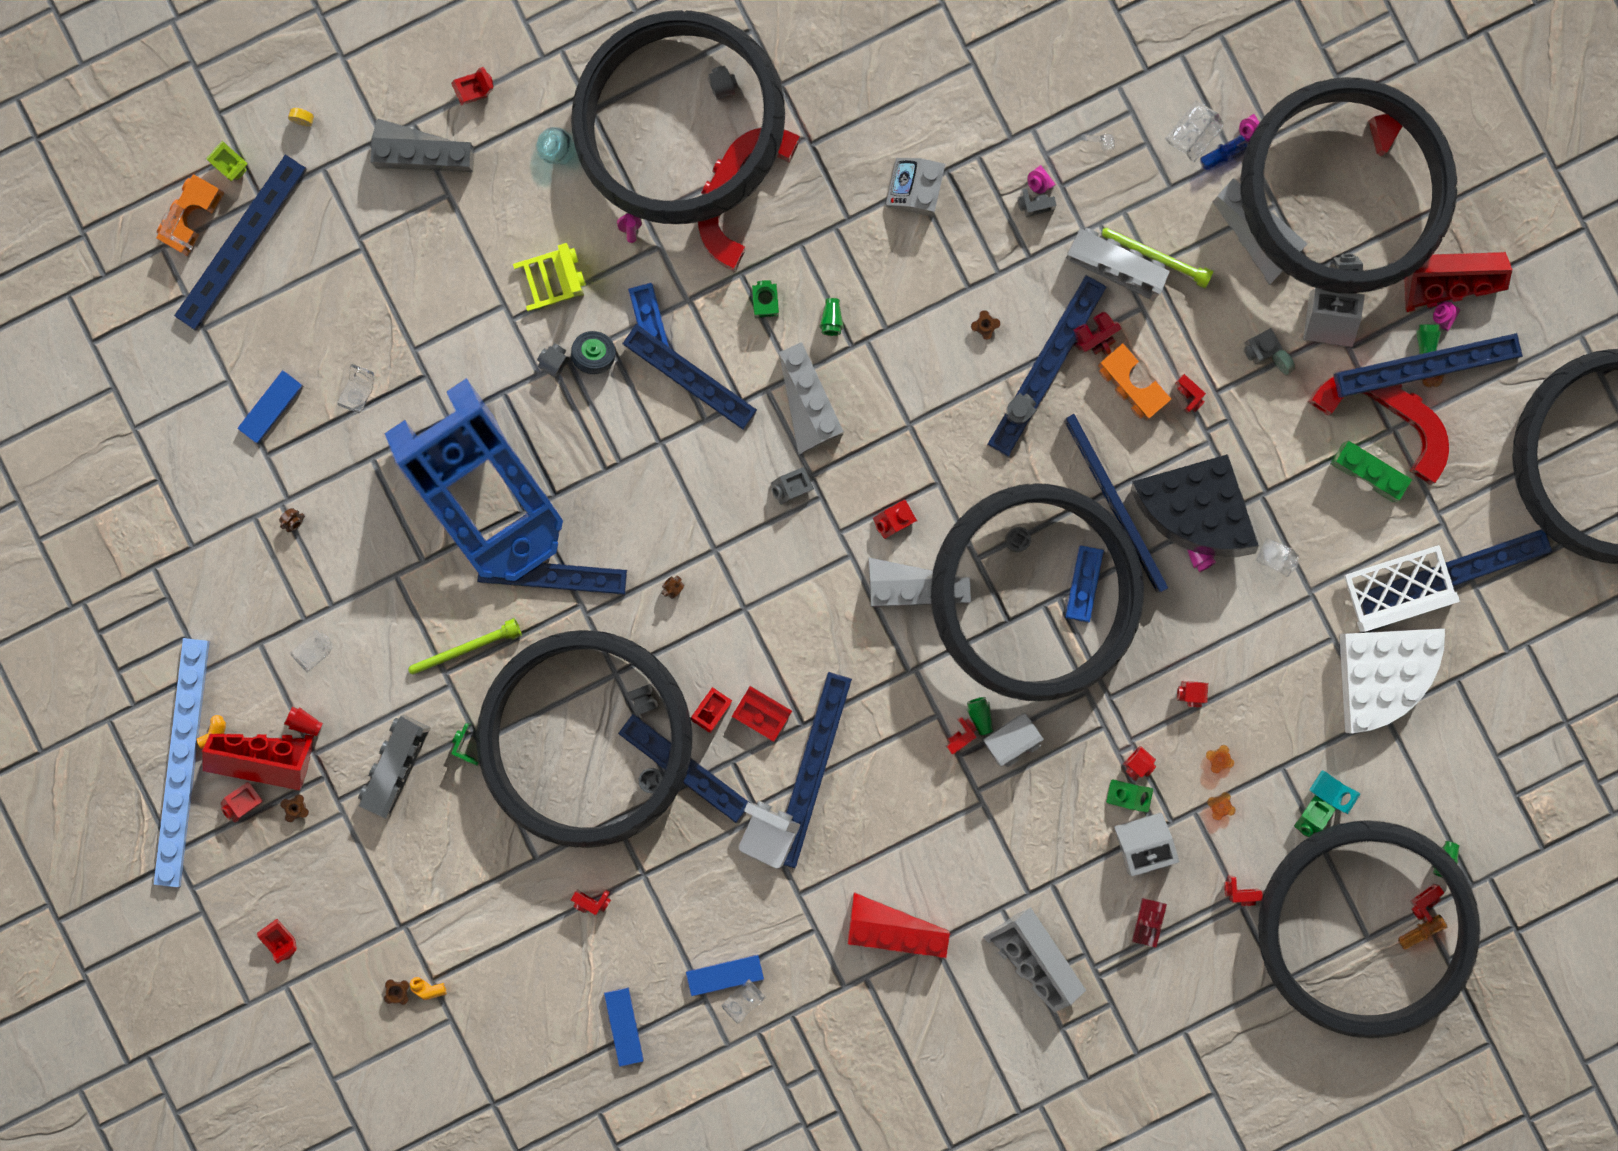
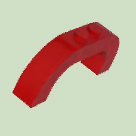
(718, 245)
(1408, 407)

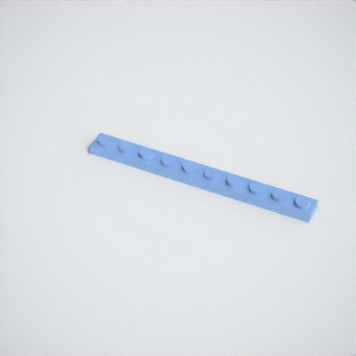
(181, 762)

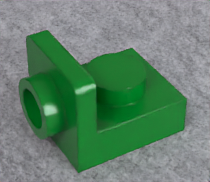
(1314, 817)

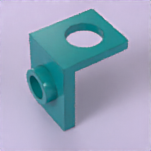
(1333, 791)

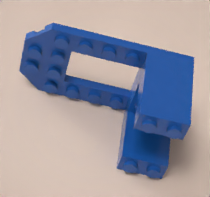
(454, 450)

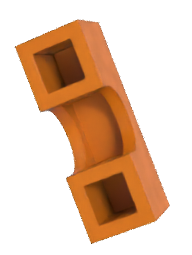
(195, 195)
(1144, 400)

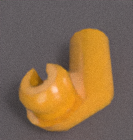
(217, 726)
(425, 990)

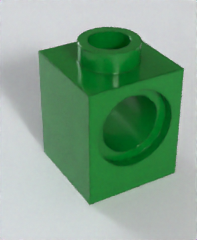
(767, 310)

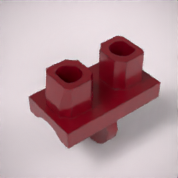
(1106, 328)
(1149, 922)

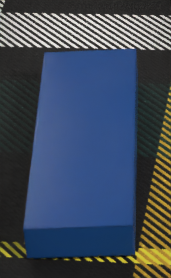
(647, 311)
(270, 407)
(1084, 583)
(724, 975)
(624, 1026)

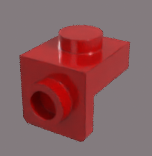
(473, 86)
(894, 519)
(1246, 896)
(585, 903)
(278, 941)

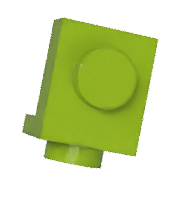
(227, 161)

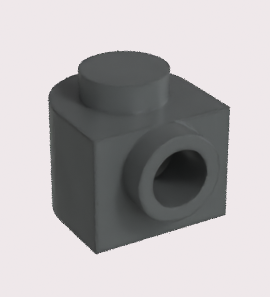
(722, 82)
(553, 360)
(1020, 409)

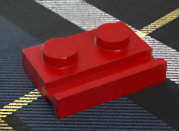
(761, 713)

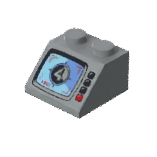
(915, 185)

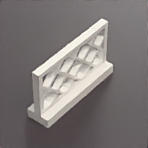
(1413, 606)

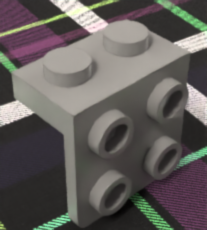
(768, 834)

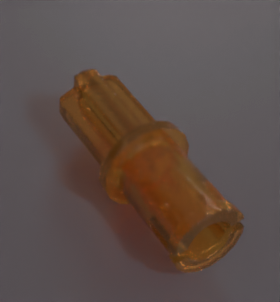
(1422, 932)

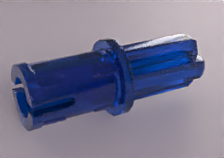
(1223, 153)

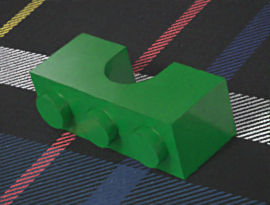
(1363, 465)

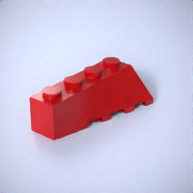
(1455, 277)
(259, 759)
(890, 929)

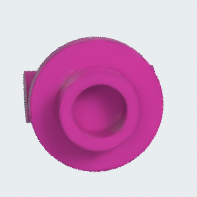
(1248, 126)
(1039, 180)
(629, 225)
(1445, 315)

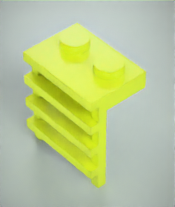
(569, 278)

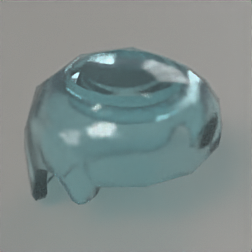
(555, 146)

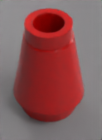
(302, 722)

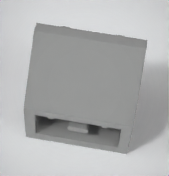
(1333, 317)
(1012, 740)
(1146, 844)

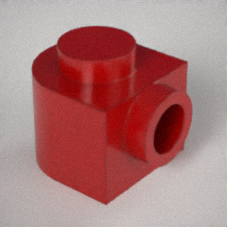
(1193, 693)
(1139, 764)

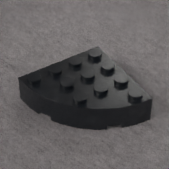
(1199, 508)

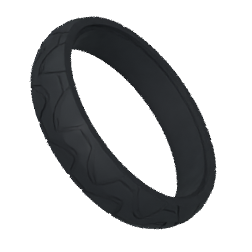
(638, 35)
(1414, 120)
(1526, 459)
(1129, 600)
(489, 749)
(1395, 1022)

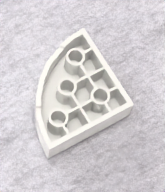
(1386, 674)

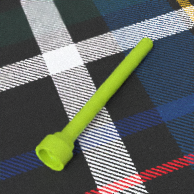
(1200, 275)
(508, 630)

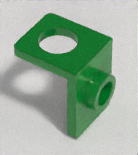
(458, 741)
(1129, 795)

